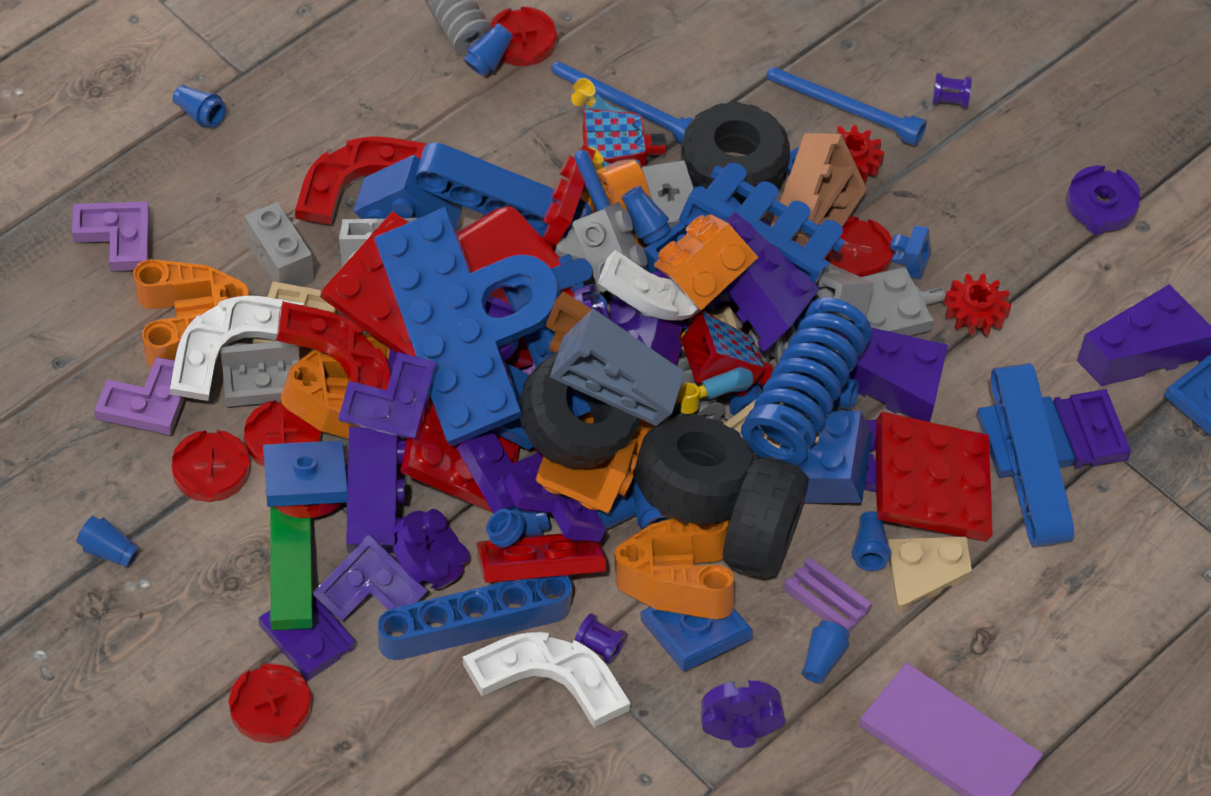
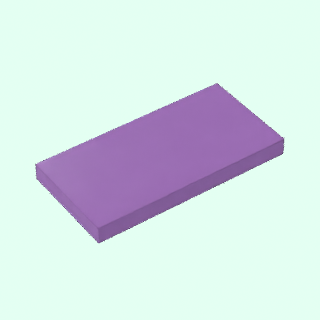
(949, 737)

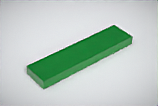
(290, 572)

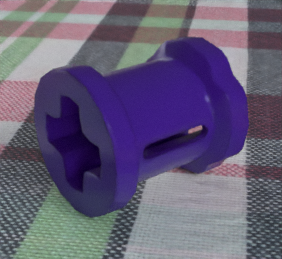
(963, 85)
(601, 638)

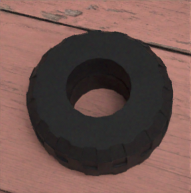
(739, 130)
(560, 433)
(693, 468)
(765, 517)

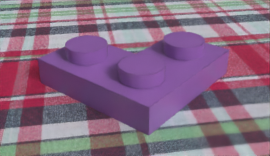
(121, 224)
(142, 407)

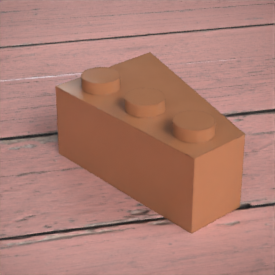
(824, 180)

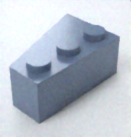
(617, 369)

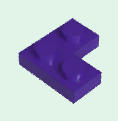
(398, 408)
(491, 467)
(571, 516)
(365, 571)

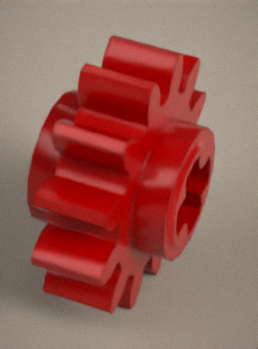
(864, 151)
(977, 304)

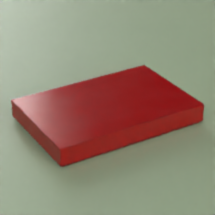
(539, 558)

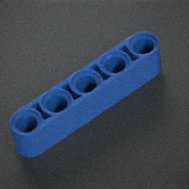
(486, 186)
(1032, 455)
(460, 628)

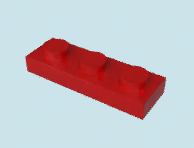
(567, 196)

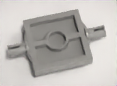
(899, 304)

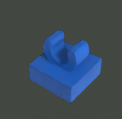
(912, 251)

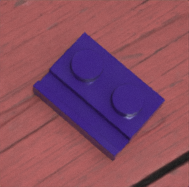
(1092, 428)
(311, 648)

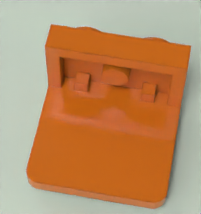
(705, 259)
(593, 486)

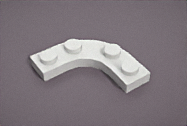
(645, 290)
(214, 329)
(552, 658)

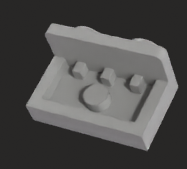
(603, 234)
(256, 371)

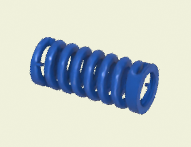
(789, 422)

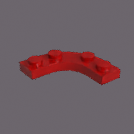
(335, 170)
(336, 337)

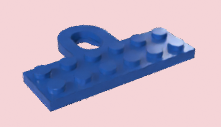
(450, 323)

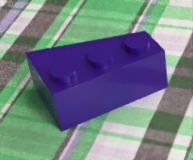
(770, 289)
(654, 332)
(1145, 338)
(900, 372)
(373, 487)

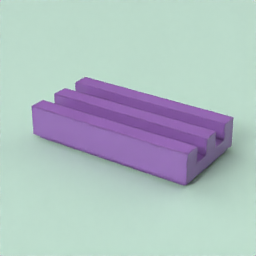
(831, 591)

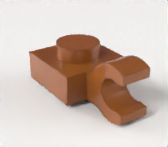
(563, 317)

